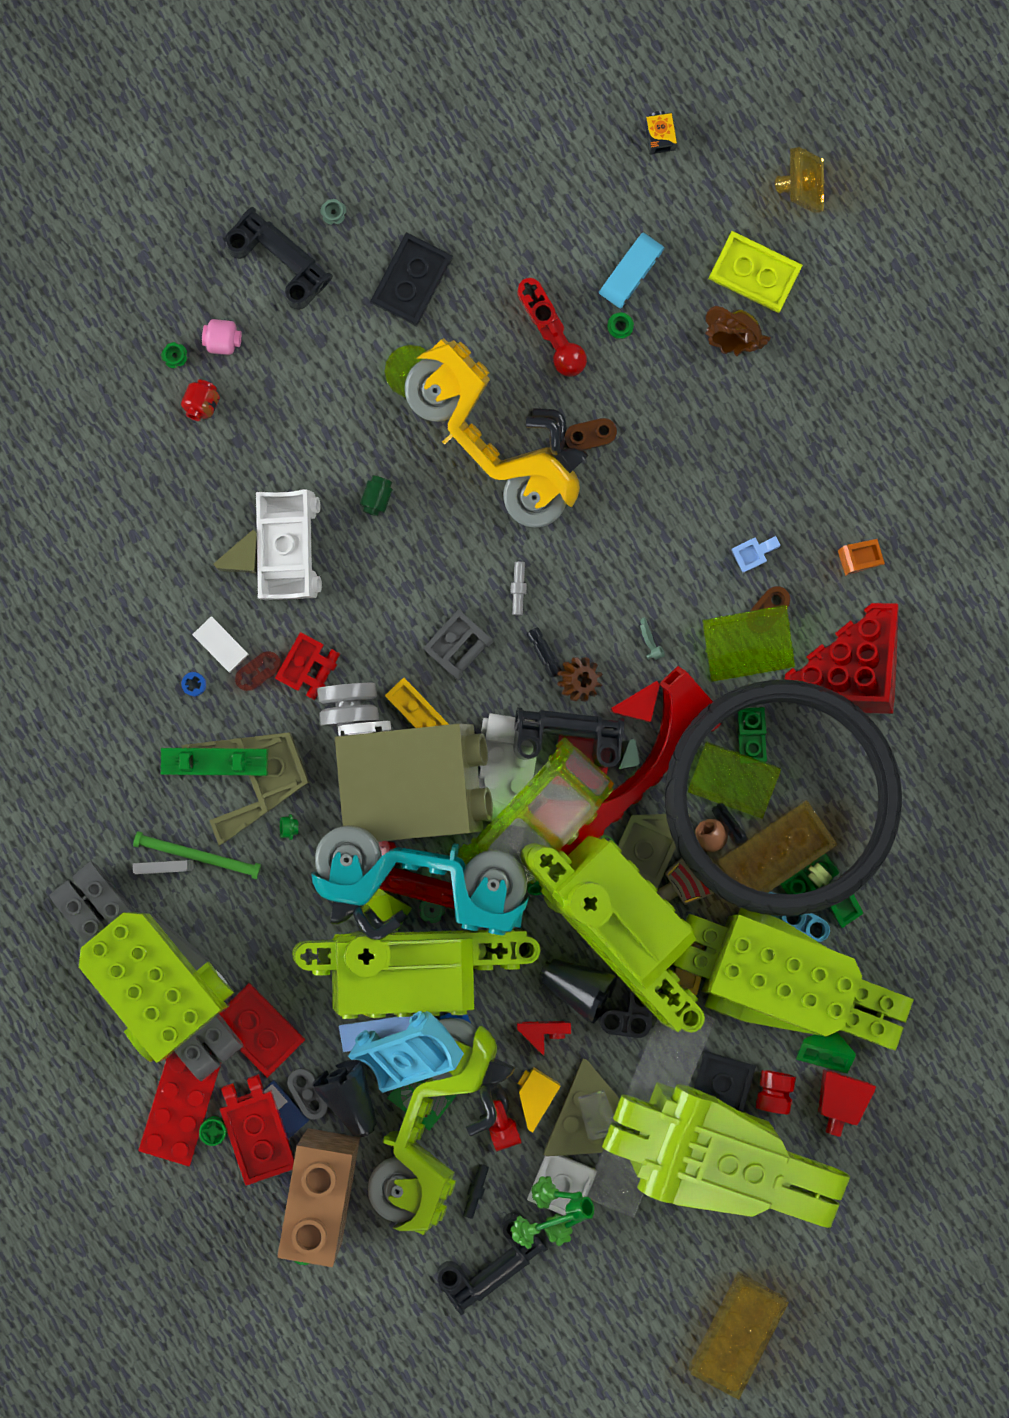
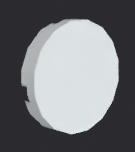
(362, 728)

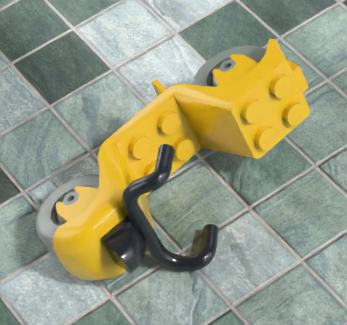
(539, 481)

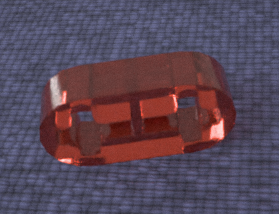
(253, 666)

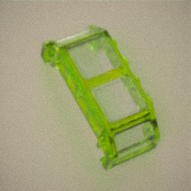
(547, 808)

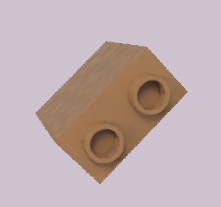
(318, 1197)

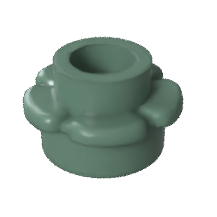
(327, 207)

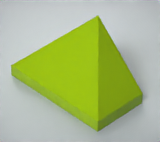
(387, 905)

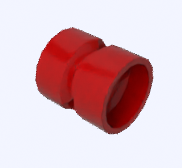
(775, 1092)

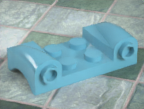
(410, 1055)

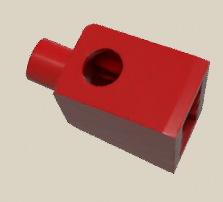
(843, 1100)

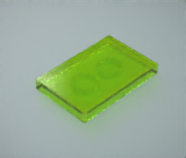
(734, 779)

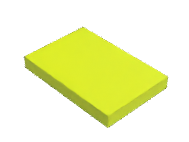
(755, 272)

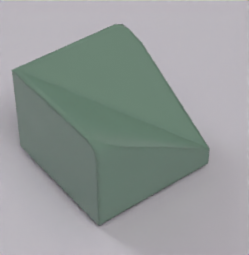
(629, 754)

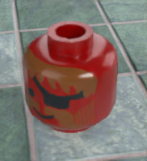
(200, 400)

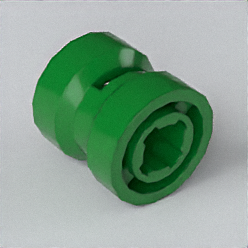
(210, 1133)

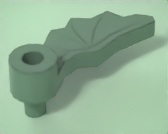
(656, 652)

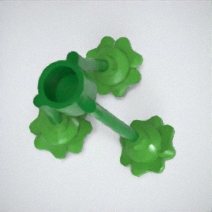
(557, 1227)

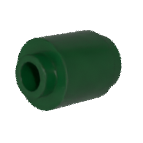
(376, 495)

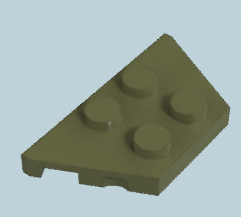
(648, 845)
(569, 1131)

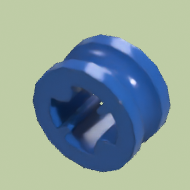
(196, 692)

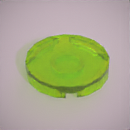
(399, 365)

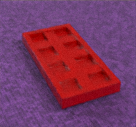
(177, 1112)

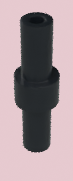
(476, 1191)

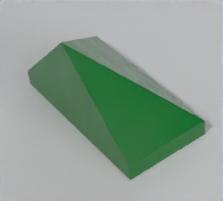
(827, 1052)

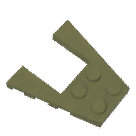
(284, 778)

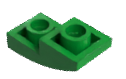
(752, 733)
(802, 883)

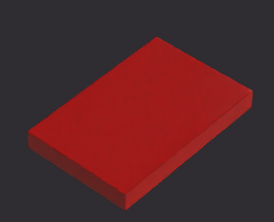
(262, 1030)

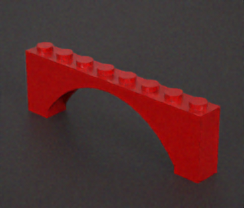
(681, 704)

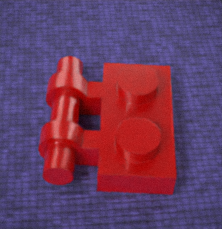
(300, 662)

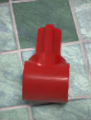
(504, 1130)

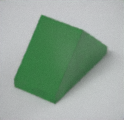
(846, 911)

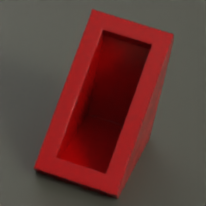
(640, 705)

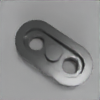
(305, 1094)

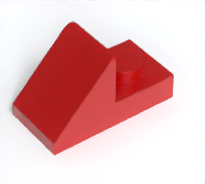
(535, 1031)

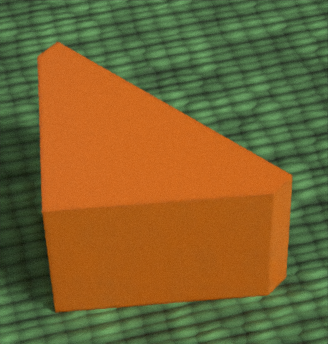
(860, 556)

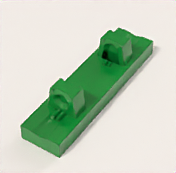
(214, 761)

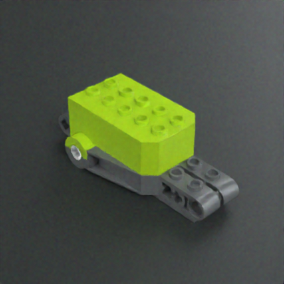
(149, 975)

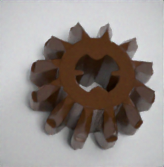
(584, 670)

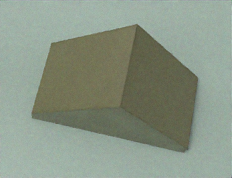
(241, 556)

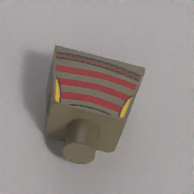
(682, 884)

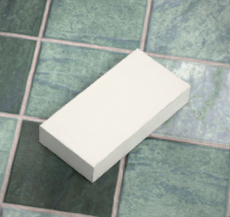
(220, 644)

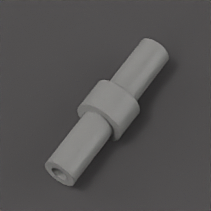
(518, 588)

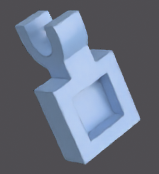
(751, 554)

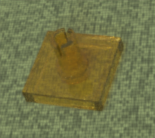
(804, 181)

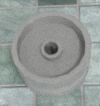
(348, 704)

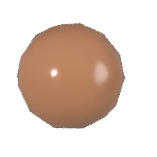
(711, 835)

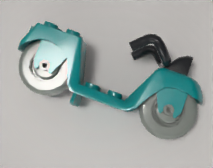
(353, 869)

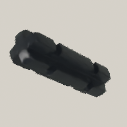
(543, 652)
(730, 824)

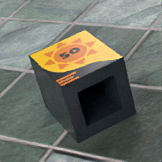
(660, 132)

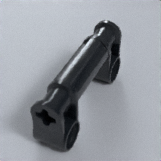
(256, 230)
(568, 725)
(465, 1291)

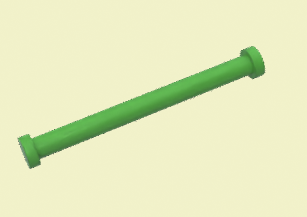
(141, 840)

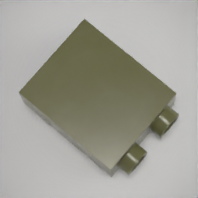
(414, 781)

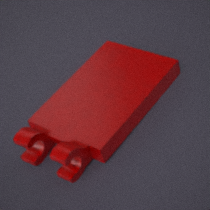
(256, 1132)

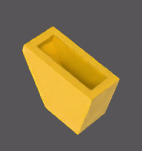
(536, 1095)

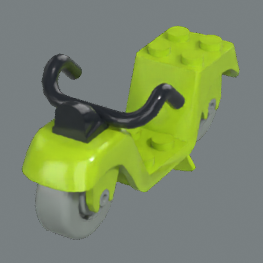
(413, 1181)

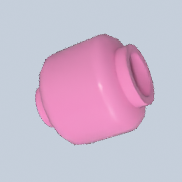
(221, 337)

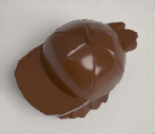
(728, 326)

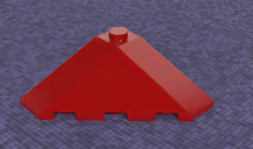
(859, 661)

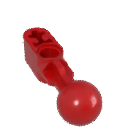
(568, 357)

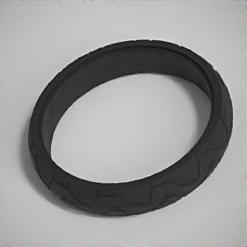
(864, 731)

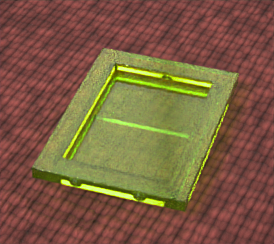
(748, 643)

